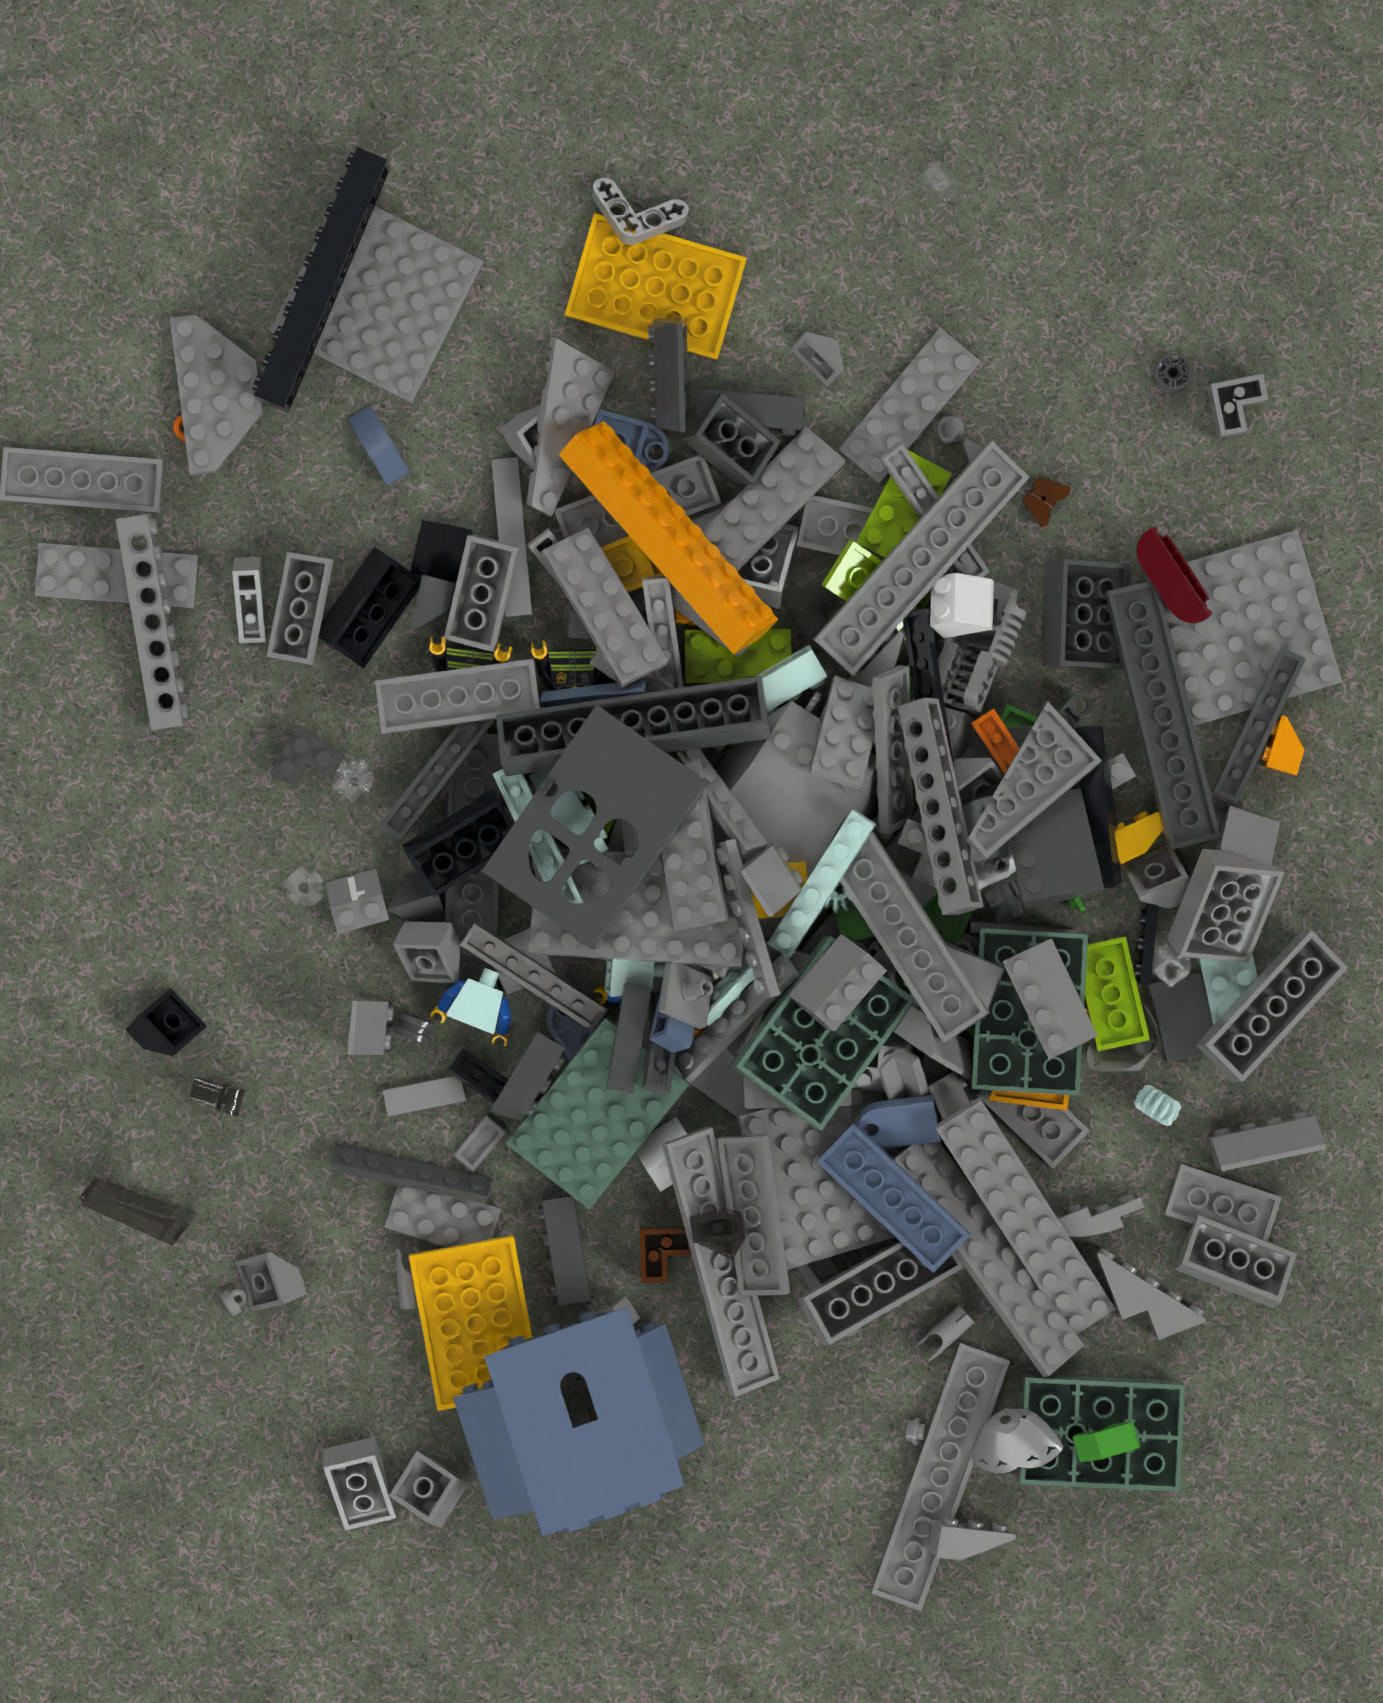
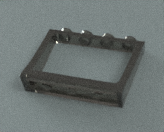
(137, 1210)

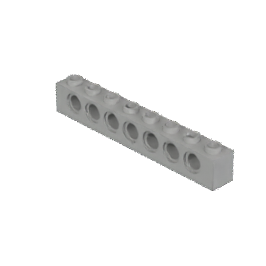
(159, 715)
(950, 817)

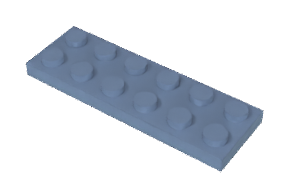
(893, 1197)

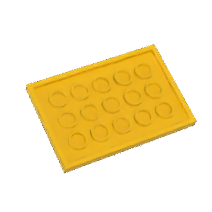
(655, 279)
(468, 1309)

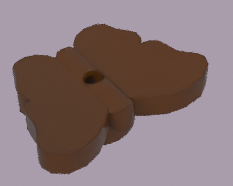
(1052, 492)

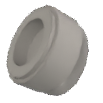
(951, 429)
(228, 1300)

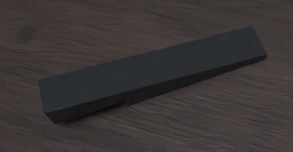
(1100, 807)

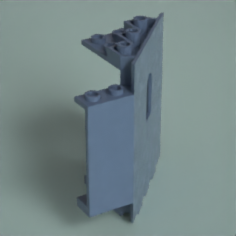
(590, 1472)

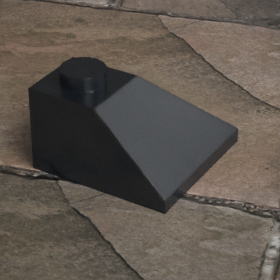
(439, 550)
(166, 1025)

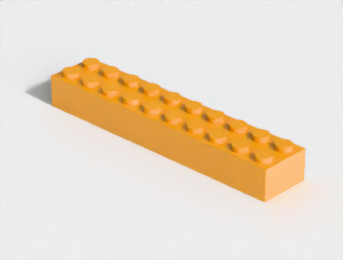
(668, 536)

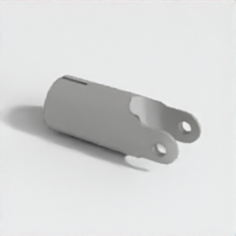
(405, 1283)
(949, 1329)

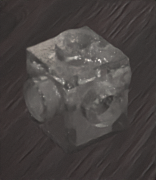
(353, 778)
(295, 882)
(1170, 965)

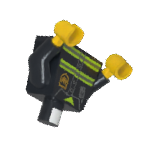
(459, 657)
(566, 667)

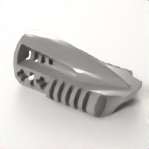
(980, 667)

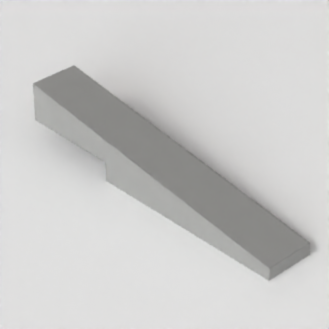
(512, 531)

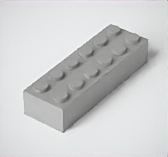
(1271, 1006)
(870, 1291)

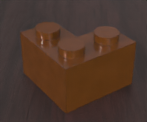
(655, 1246)

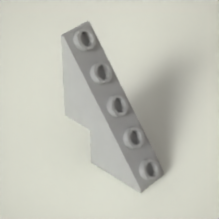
(1138, 1295)

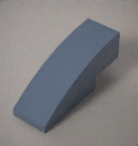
(379, 446)

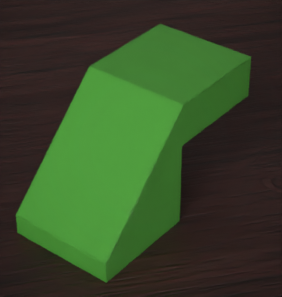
(1106, 1442)

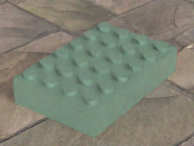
(1005, 1042)
(815, 1067)
(583, 1130)
(1091, 1404)

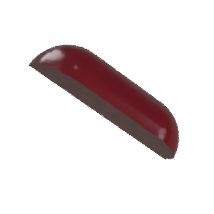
(1172, 577)

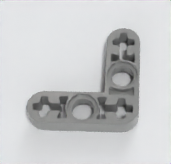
(636, 222)

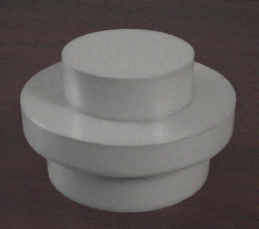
(915, 1431)

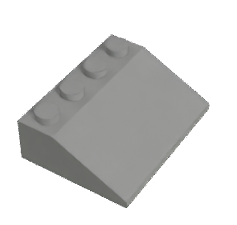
(1224, 907)

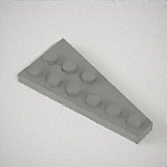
(1041, 772)

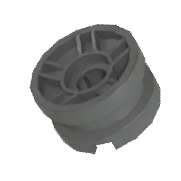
(1171, 361)
(414, 1028)

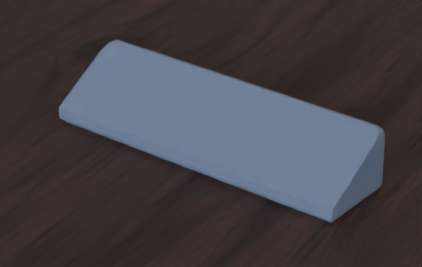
(591, 693)

